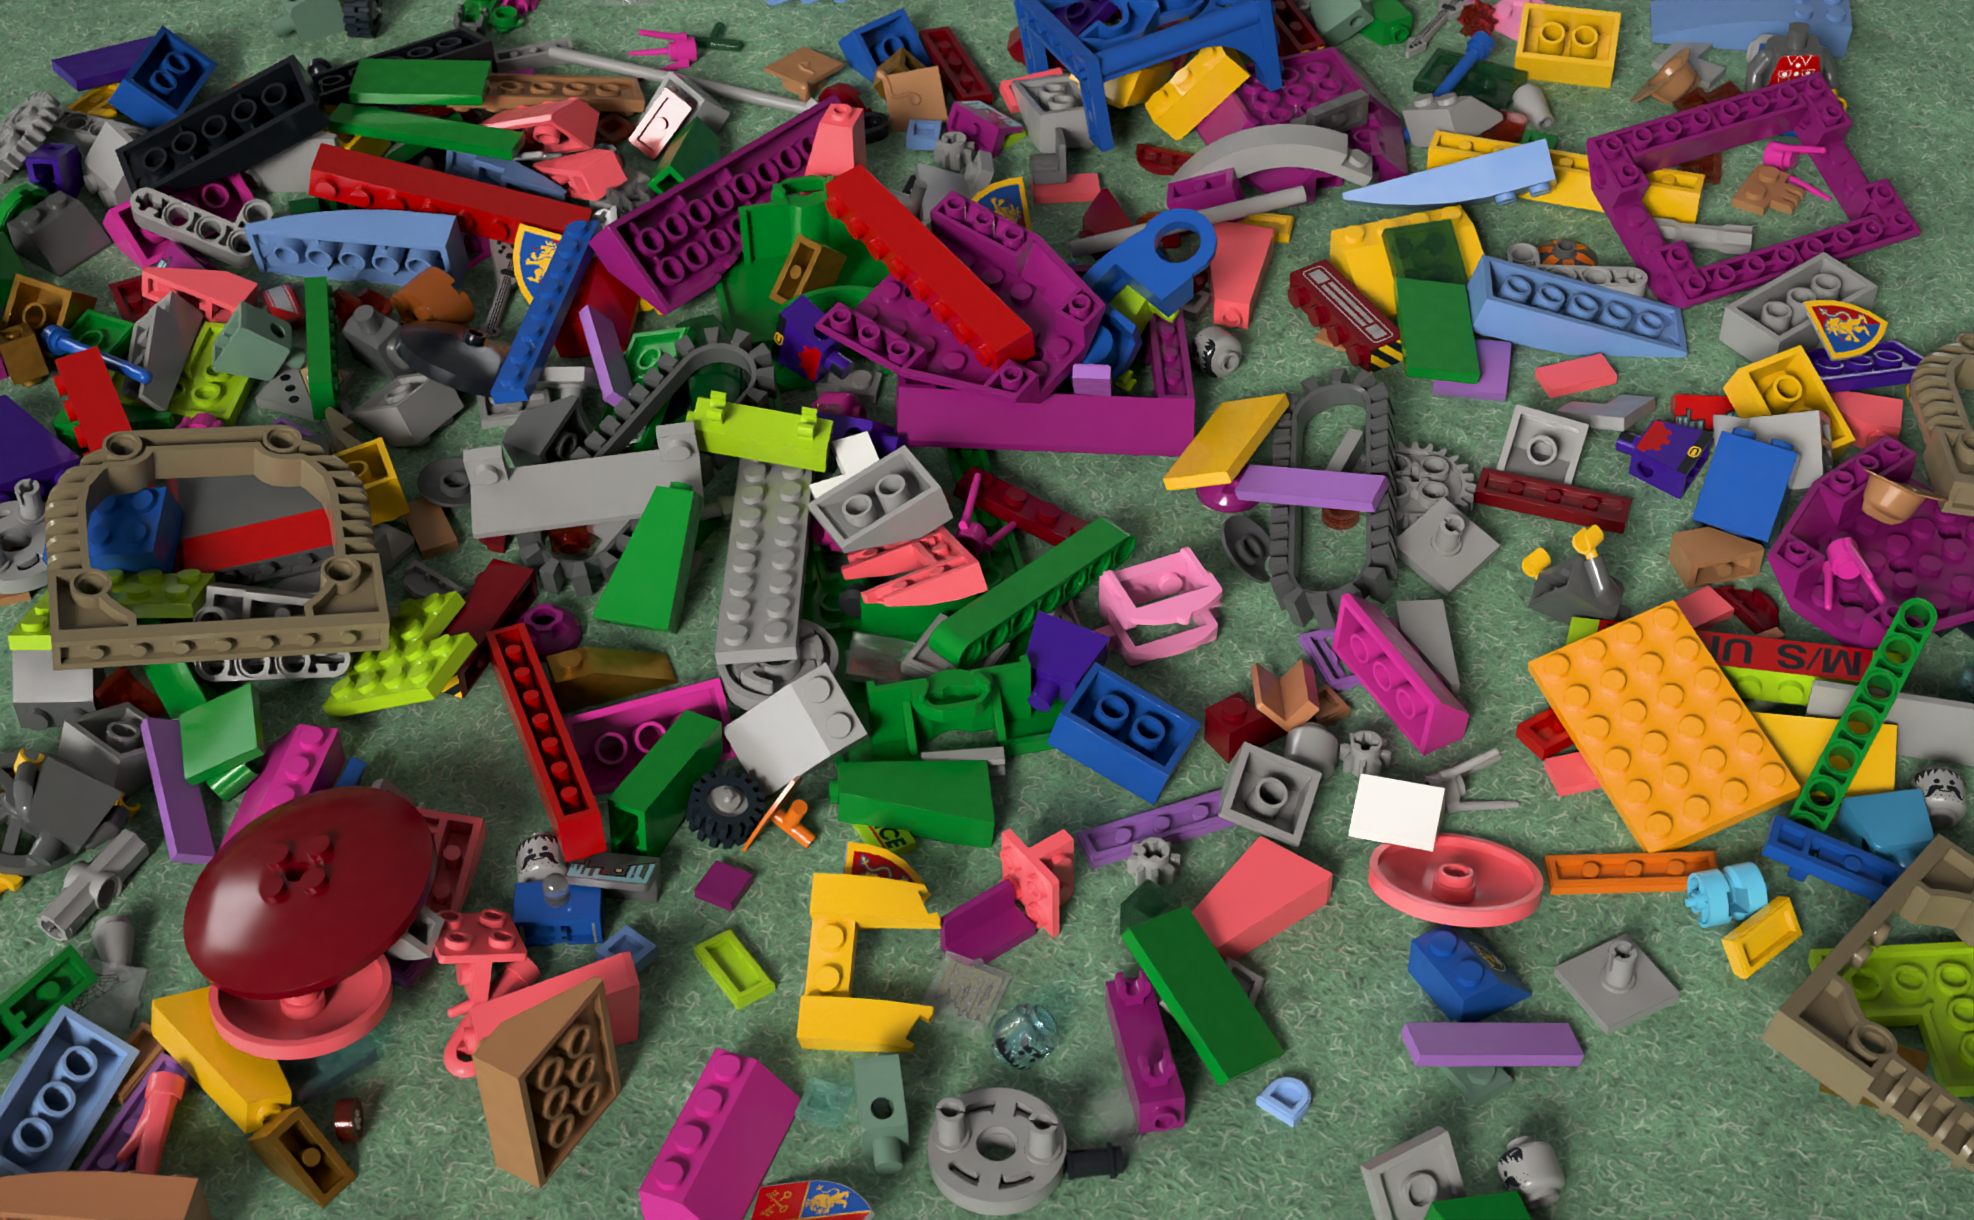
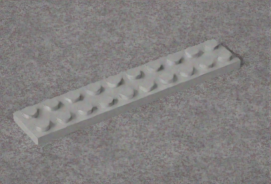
(765, 565)

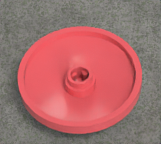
(1458, 882)
(306, 1023)

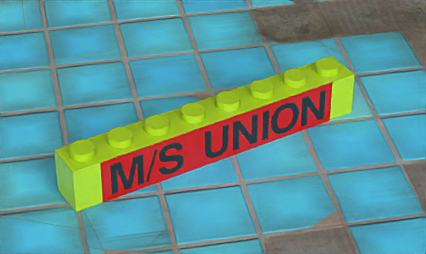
(1768, 666)

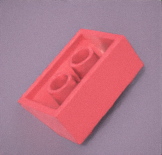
(551, 126)

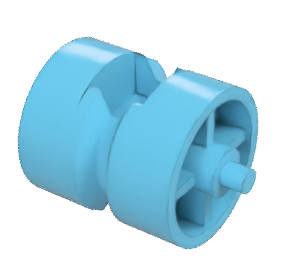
(1726, 894)

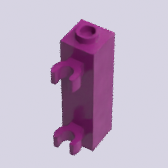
(1144, 1054)

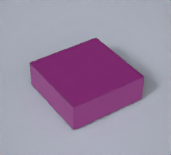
(723, 885)

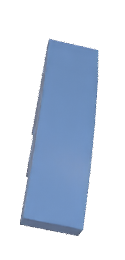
(503, 174)

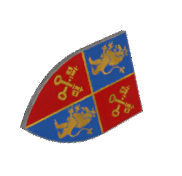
(810, 1202)

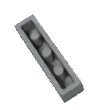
(530, 56)

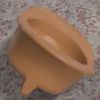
(1672, 80)
(1892, 500)

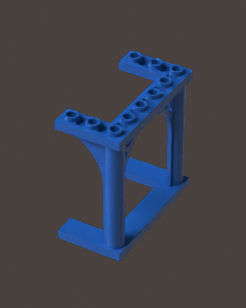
(1242, 26)

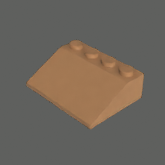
(547, 1080)

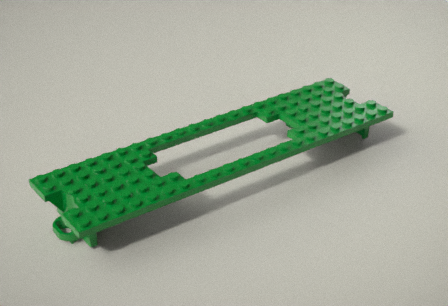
(917, 708)

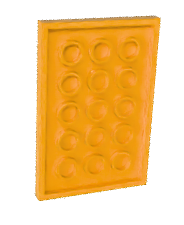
(1663, 730)

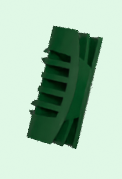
(714, 376)

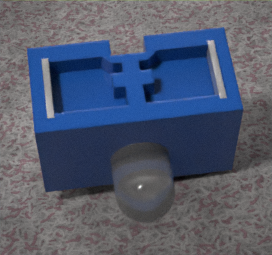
(558, 912)

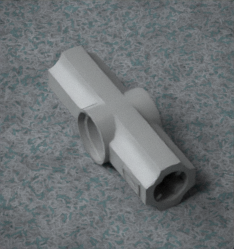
(92, 885)

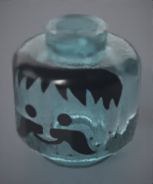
(1024, 1036)

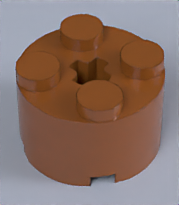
(432, 298)

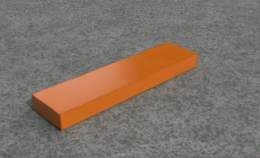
(1624, 871)

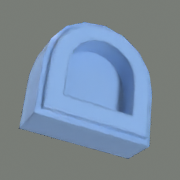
(1286, 1099)

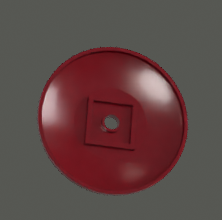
(361, 887)

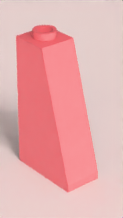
(838, 143)
(1238, 271)
(1261, 898)
(621, 993)

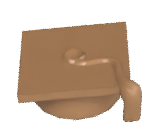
(804, 71)
(913, 96)

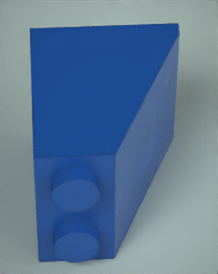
(1747, 487)

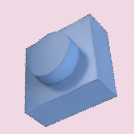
(923, 134)
(625, 940)

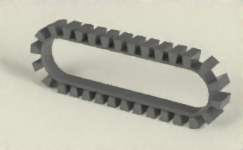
(629, 422)
(1380, 525)

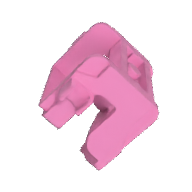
(1150, 581)

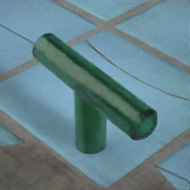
(715, 40)

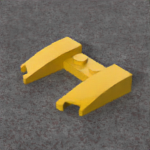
(827, 1011)

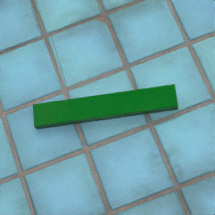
(427, 131)

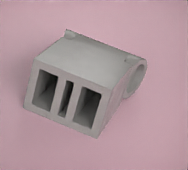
(1805, 430)

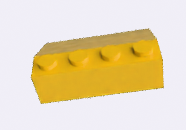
(1363, 261)

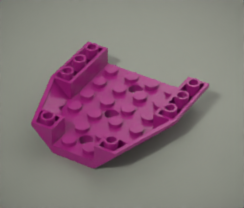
(1307, 82)
(1018, 270)
(1928, 563)

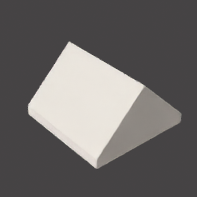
(1397, 812)

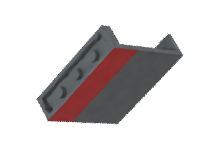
(253, 529)

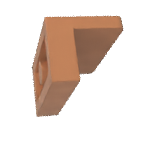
(1288, 699)

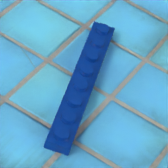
(546, 314)

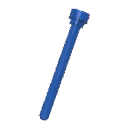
(1478, 48)
(60, 341)

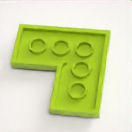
(201, 387)
(145, 593)
(412, 667)
(1927, 989)

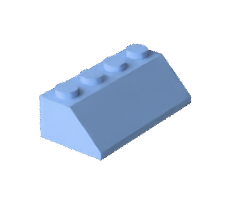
(59, 1094)

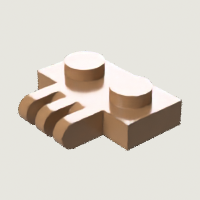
(1768, 189)

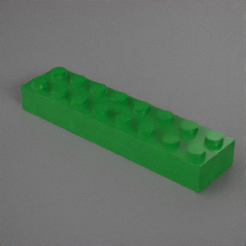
(321, 346)

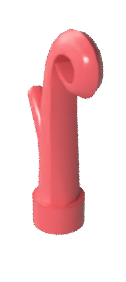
(513, 977)
(162, 1095)

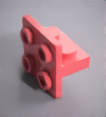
(1040, 876)
(475, 942)

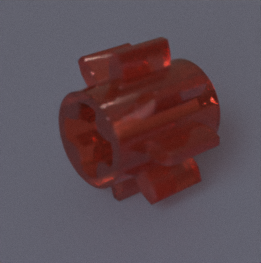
(1477, 18)

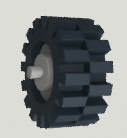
(362, 18)
(725, 808)

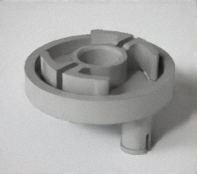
(23, 526)
(762, 679)
(990, 1119)

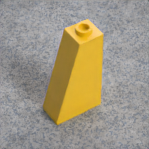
(241, 1084)

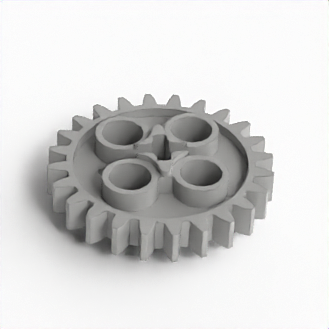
(25, 129)
(1426, 478)

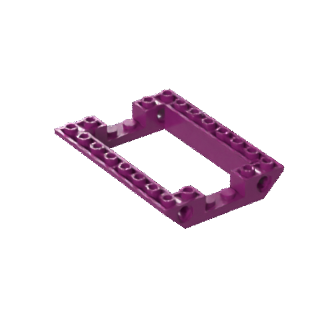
(1801, 105)
(1063, 421)

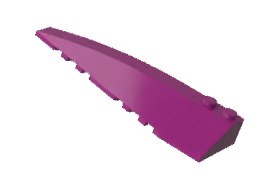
(692, 231)

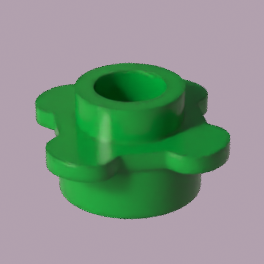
(505, 19)

